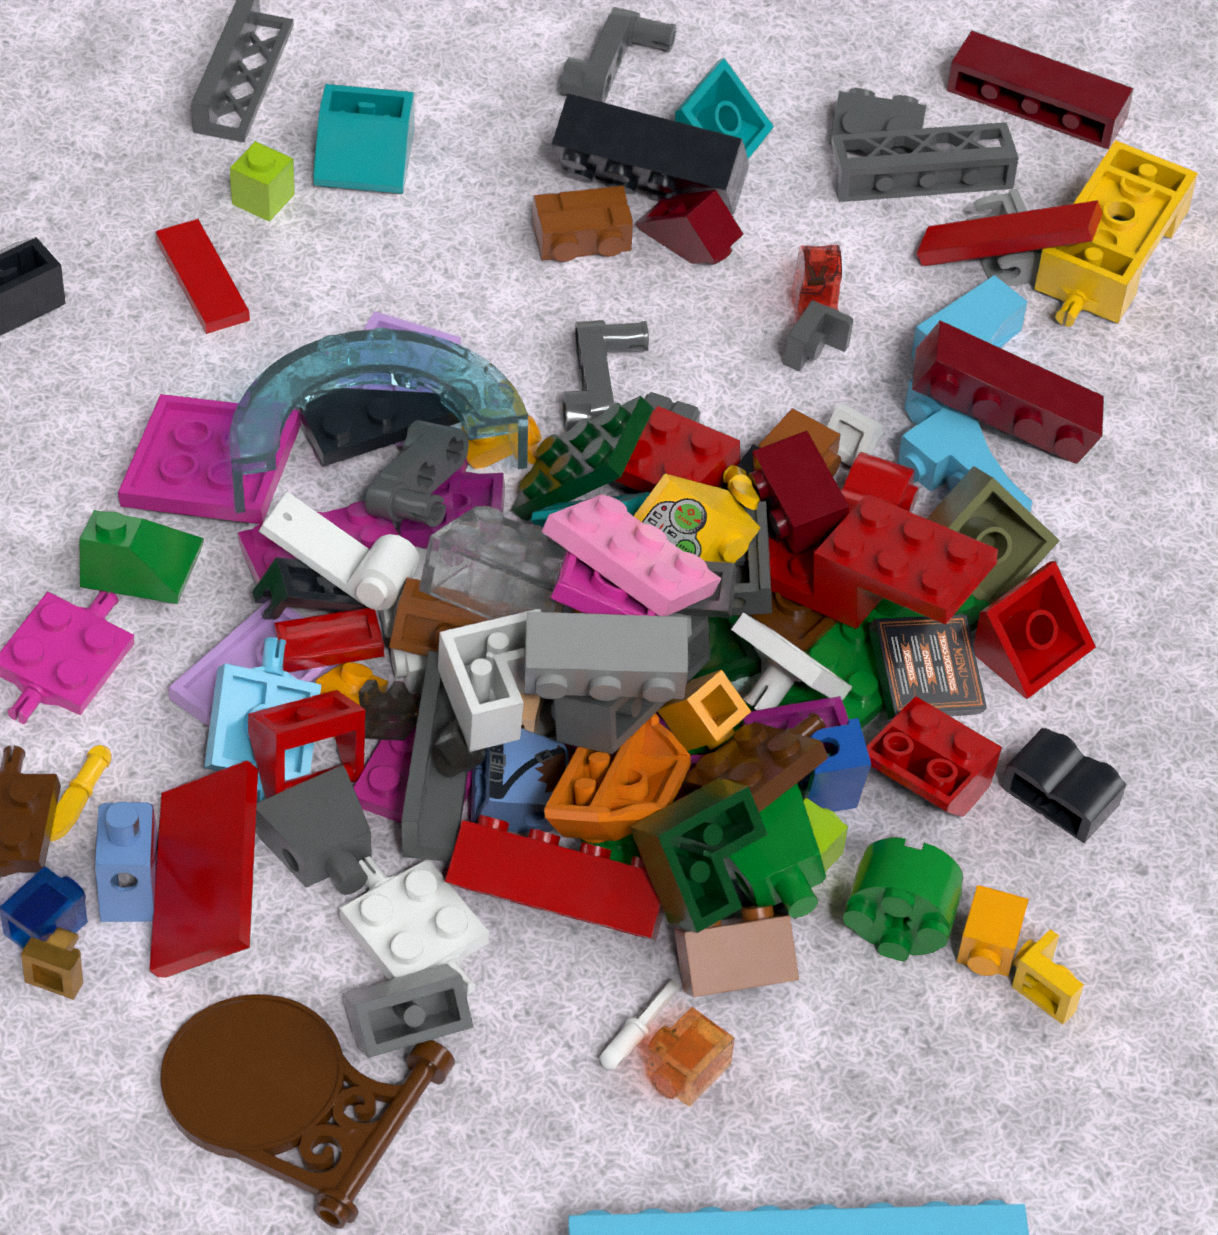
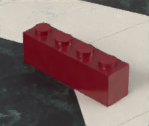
(1039, 89)
(1008, 392)

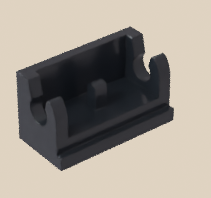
(297, 585)

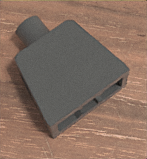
(318, 830)

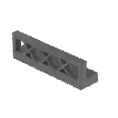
(225, 64)
(927, 168)
(431, 800)

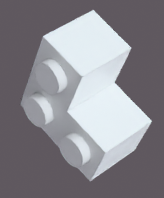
(485, 678)

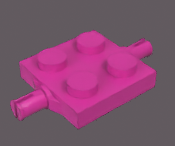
(63, 654)

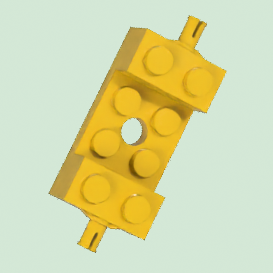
(1107, 272)

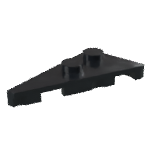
(367, 419)

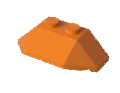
(611, 792)

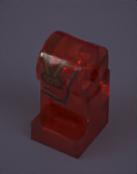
(817, 277)

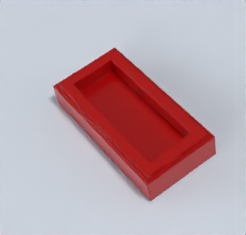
(330, 639)

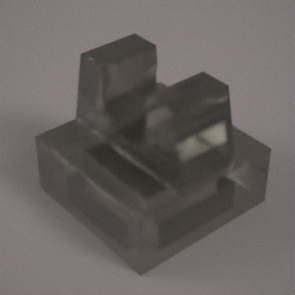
(390, 713)

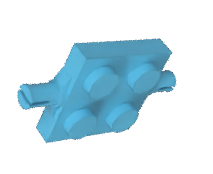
(247, 691)

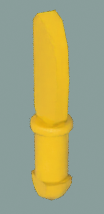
(741, 487)
(80, 791)

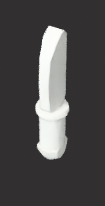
(636, 1029)

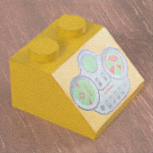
(699, 519)

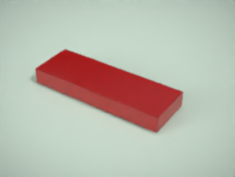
(202, 276)

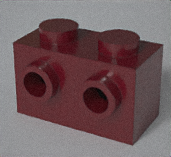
(798, 490)

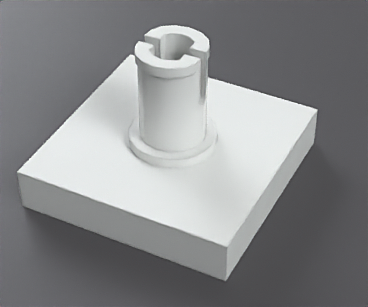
(785, 667)

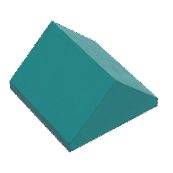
(726, 107)

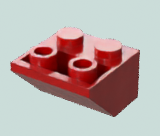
(935, 757)

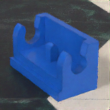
(840, 778)

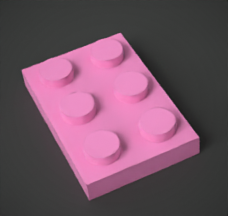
(632, 554)

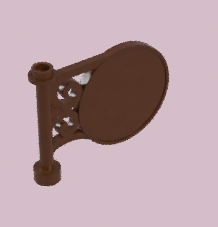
(269, 1077)

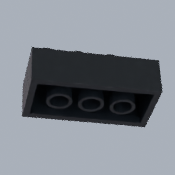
(647, 152)

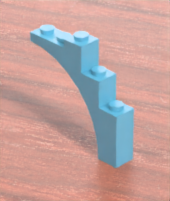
(945, 439)

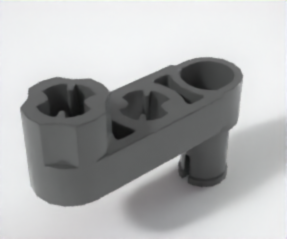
(621, 30)
(592, 344)
(405, 485)

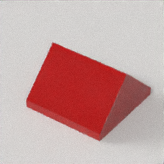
(1033, 632)

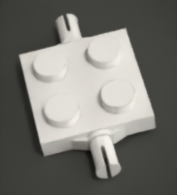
(413, 922)

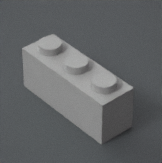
(606, 656)

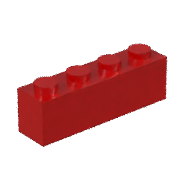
(555, 878)

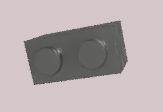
(408, 1010)

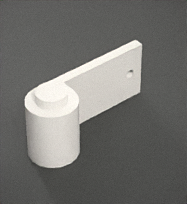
(368, 575)

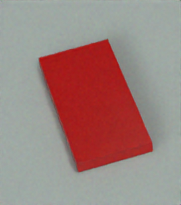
(204, 870)

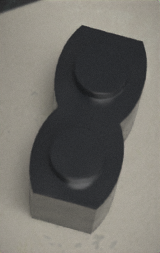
(1064, 784)

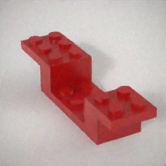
(867, 557)

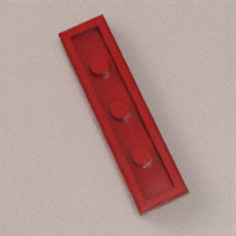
(1010, 233)

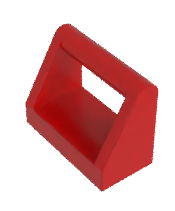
(303, 723)

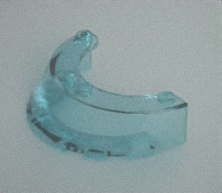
(465, 381)

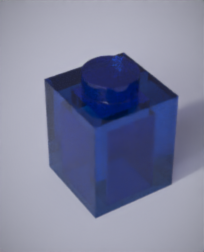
(42, 907)

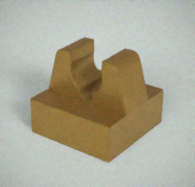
(54, 963)

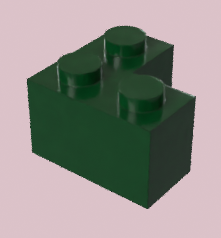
(687, 847)

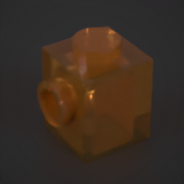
(688, 1056)

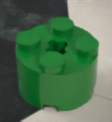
(904, 898)

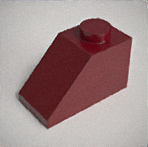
(693, 226)

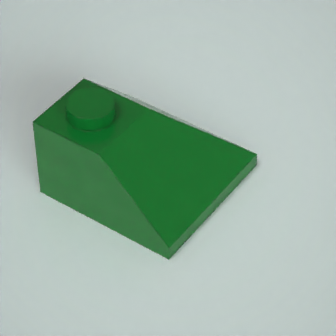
(136, 557)

